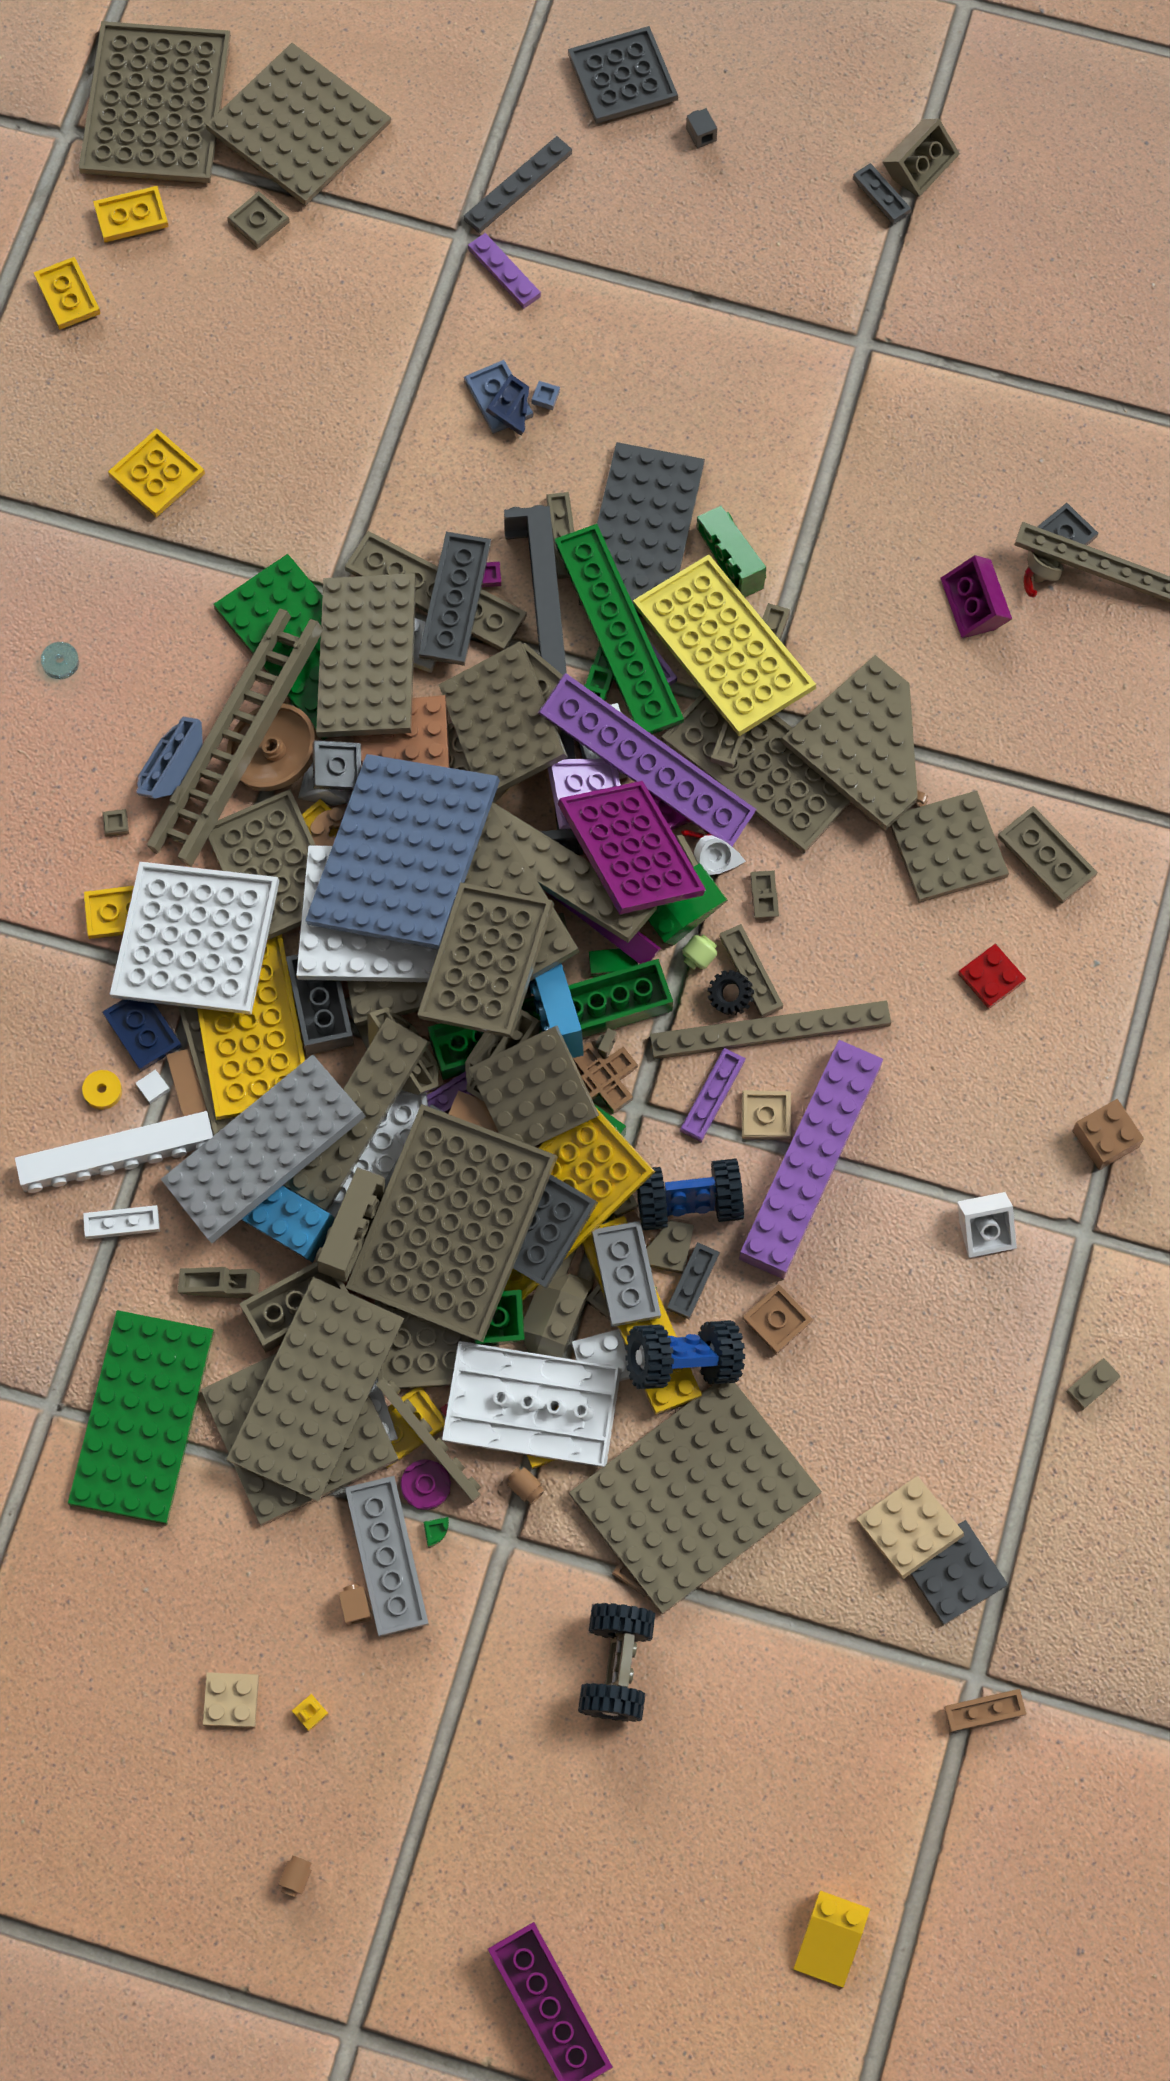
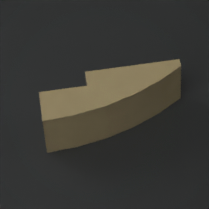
(218, 1282)

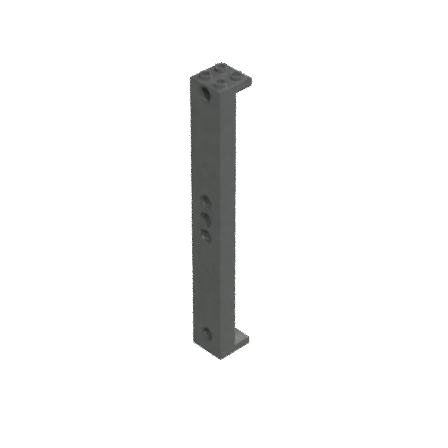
(537, 527)

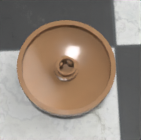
(282, 754)

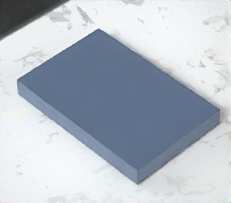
(485, 385)

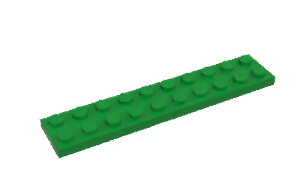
(618, 630)

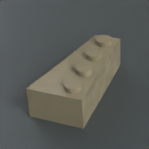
(351, 1225)

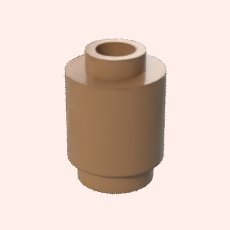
(525, 1485)
(295, 1876)

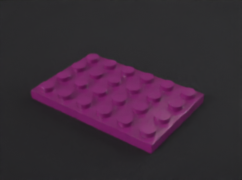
(631, 847)

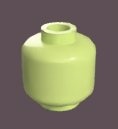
(699, 952)

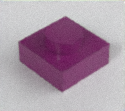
(492, 575)

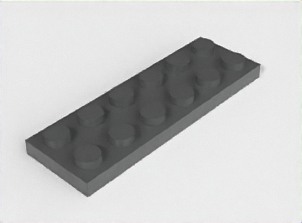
(455, 598)

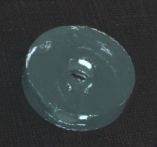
(66, 667)

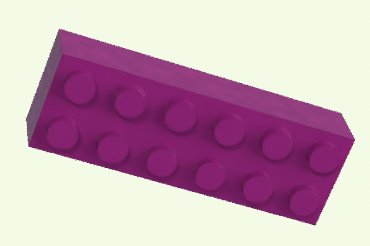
(549, 2006)

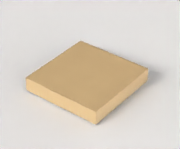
(766, 1115)

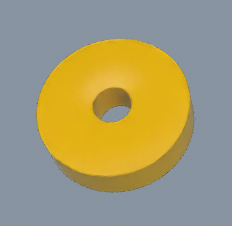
(99, 1079)

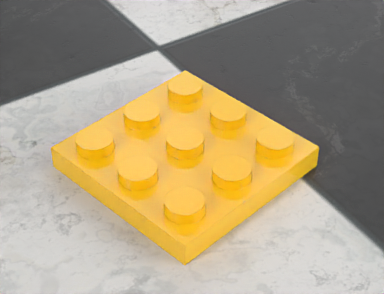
(156, 472)

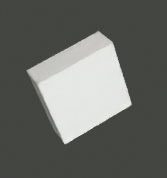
(152, 1086)

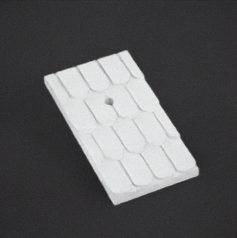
(510, 1400)

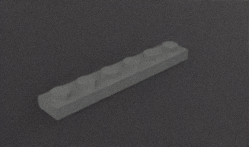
(517, 184)

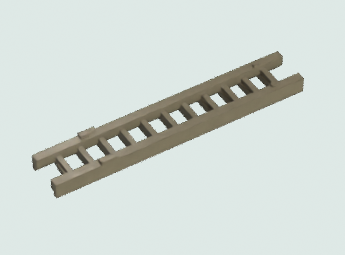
(248, 743)

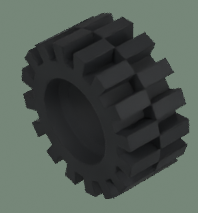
(740, 1002)

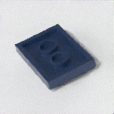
(142, 1031)

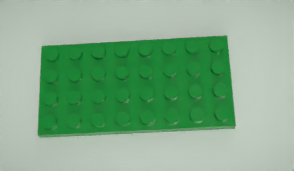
(252, 609)
(141, 1417)

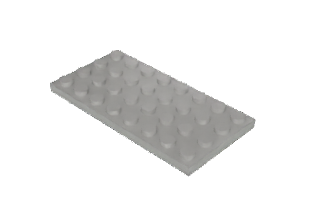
(262, 1148)

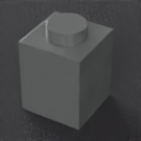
(701, 128)

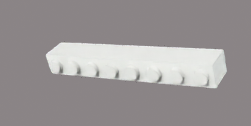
(113, 1152)

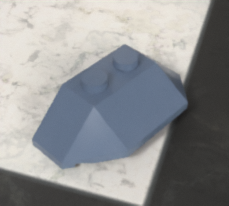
(171, 759)

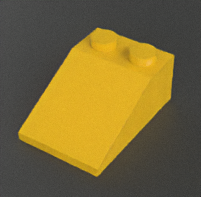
(831, 1938)

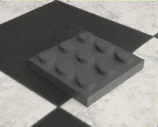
(959, 1577)

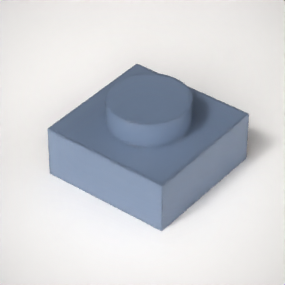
(545, 395)

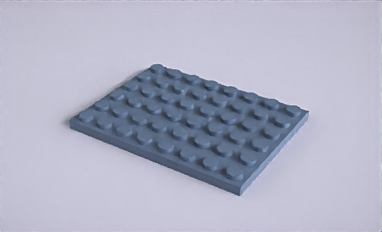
(402, 850)

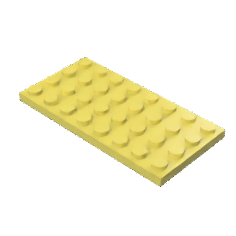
(724, 645)

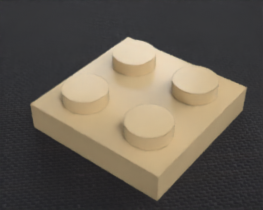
(231, 1700)

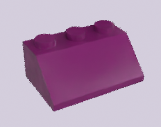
(976, 597)

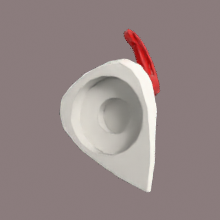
(714, 853)

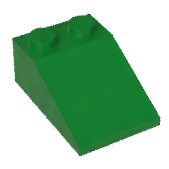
(679, 918)

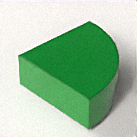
(436, 1530)

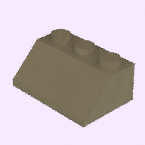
(921, 156)

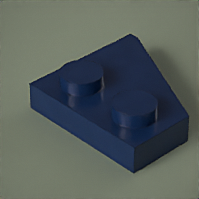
(511, 404)

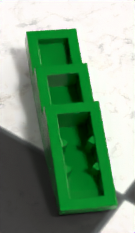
(600, 676)

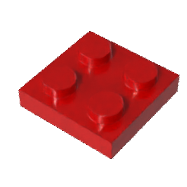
(992, 976)

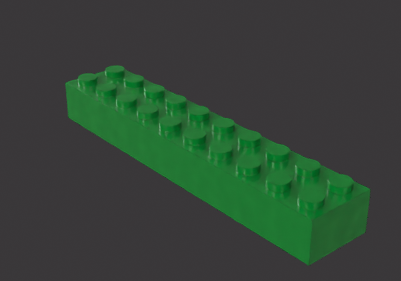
(599, 1002)

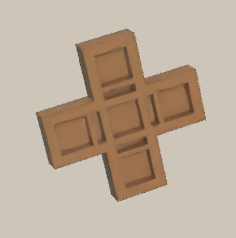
(604, 1076)

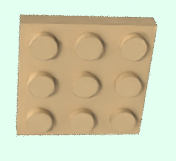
(910, 1527)

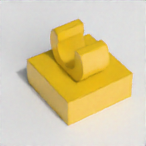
(310, 1712)

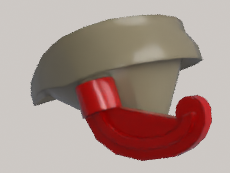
(1041, 569)

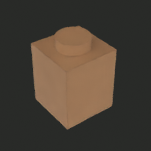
(354, 1605)

